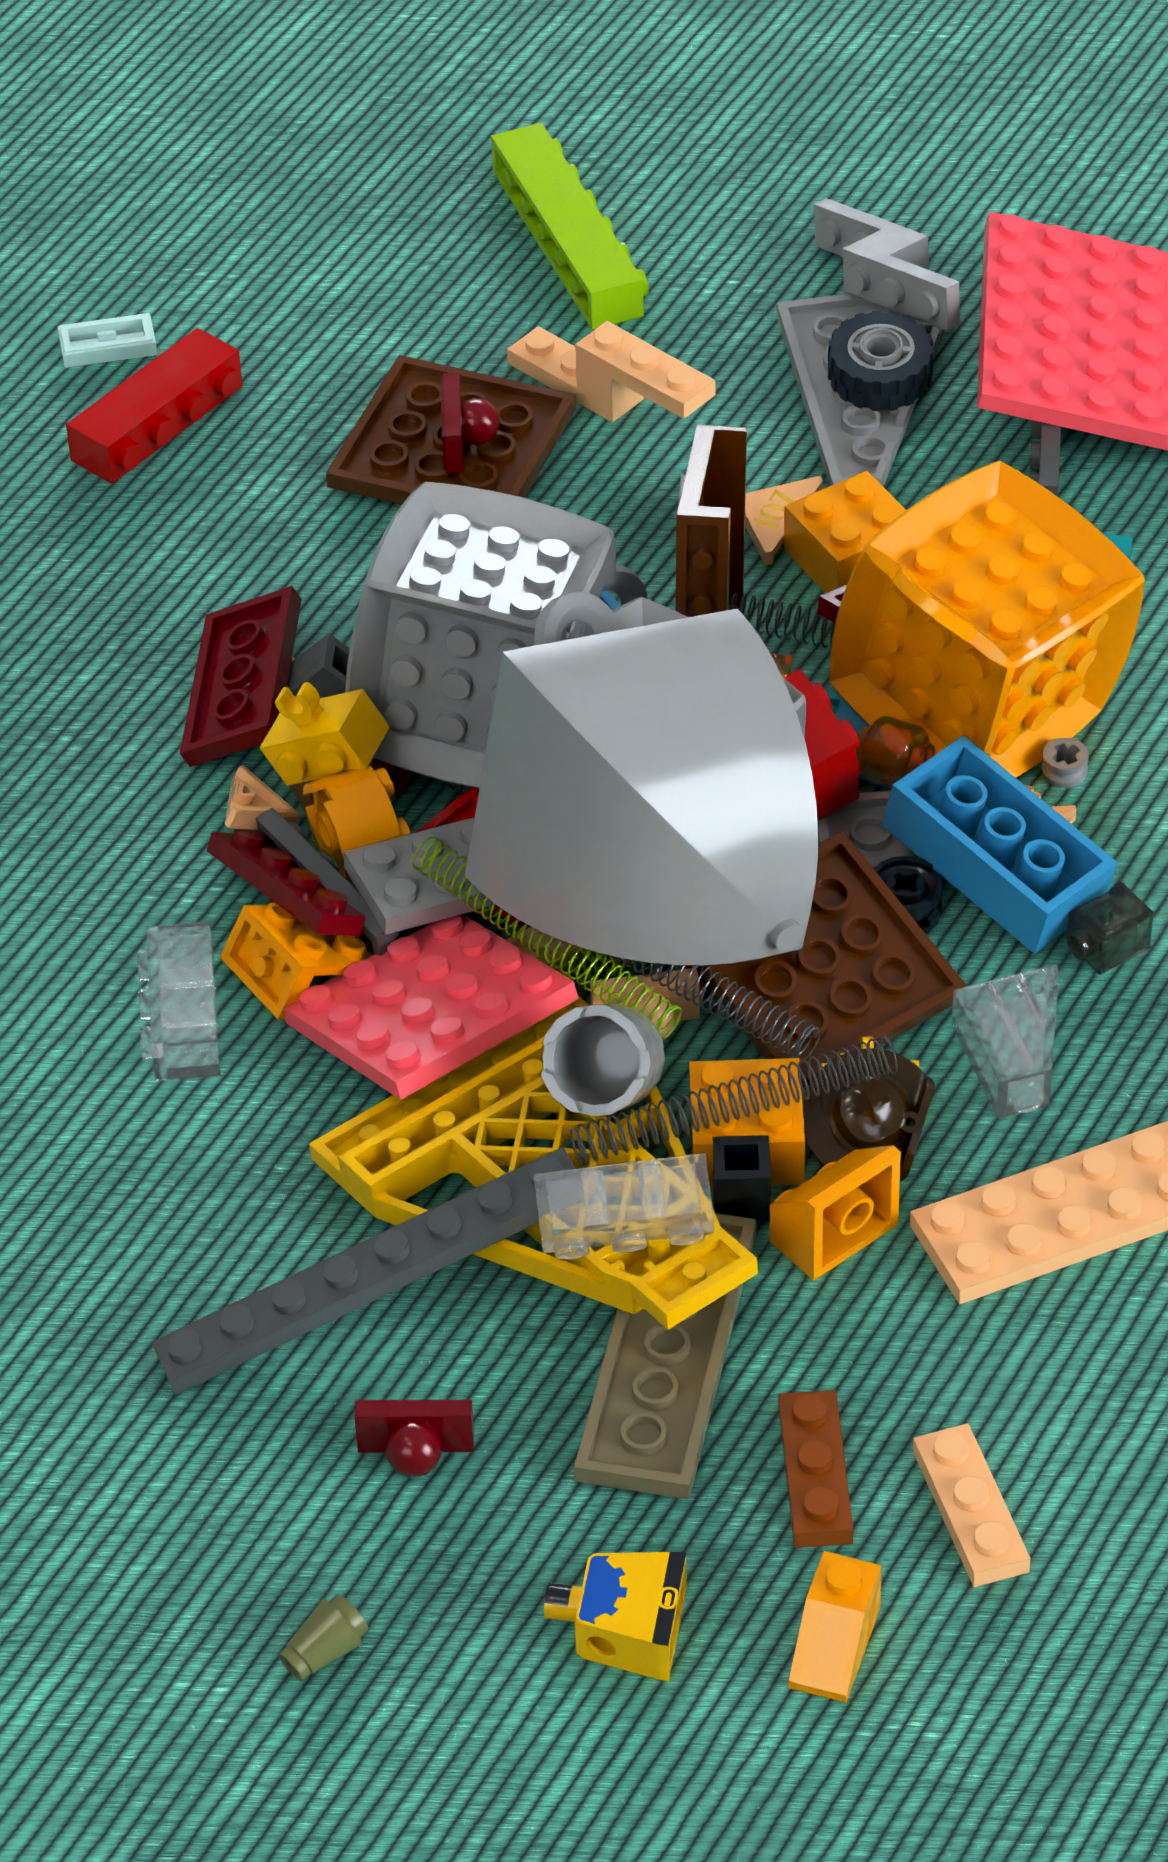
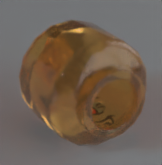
(892, 749)

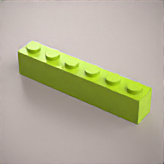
(568, 226)

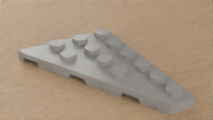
(845, 435)

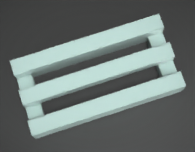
(107, 340)

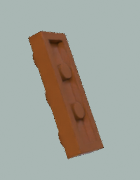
(815, 1469)

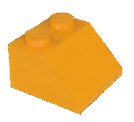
(838, 1210)

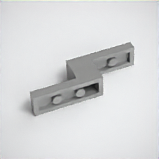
(887, 264)

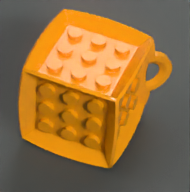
(987, 618)

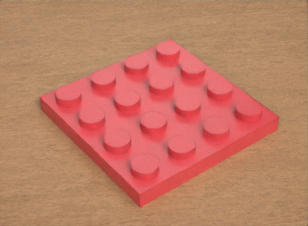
(429, 1004)

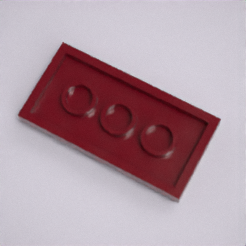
(239, 675)

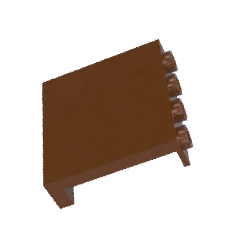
(712, 522)

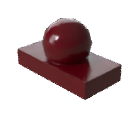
(470, 422)
(414, 1431)

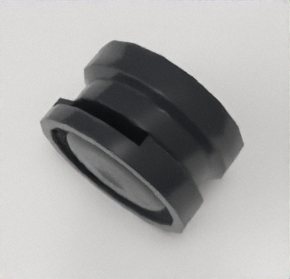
(915, 887)

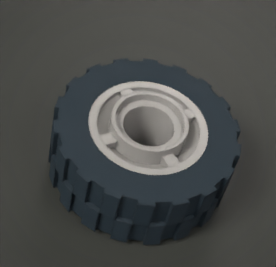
(880, 360)

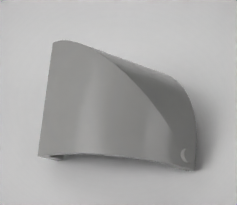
(650, 795)

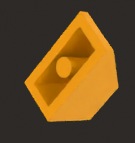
(836, 1626)

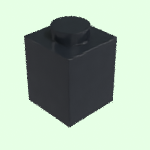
(742, 1176)

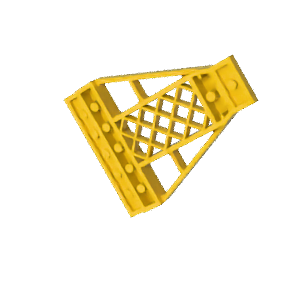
(457, 1128)

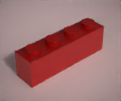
(154, 405)

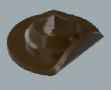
(869, 1113)

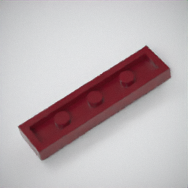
(285, 883)

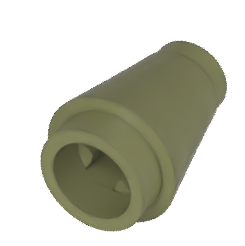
(325, 1636)

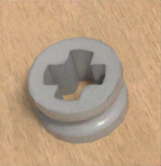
(1063, 773)

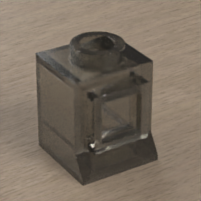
(1110, 929)

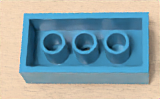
(997, 842)

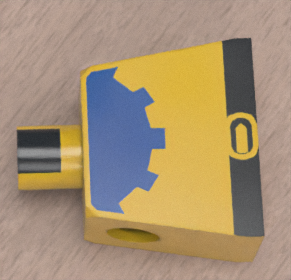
(625, 1610)

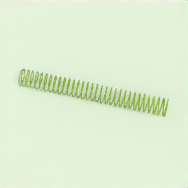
(668, 1010)

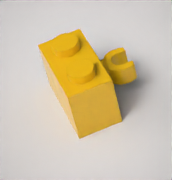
(322, 734)

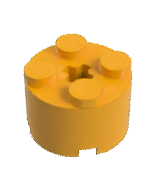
(352, 812)

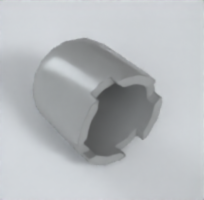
(602, 1058)

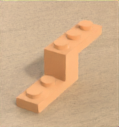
(611, 371)

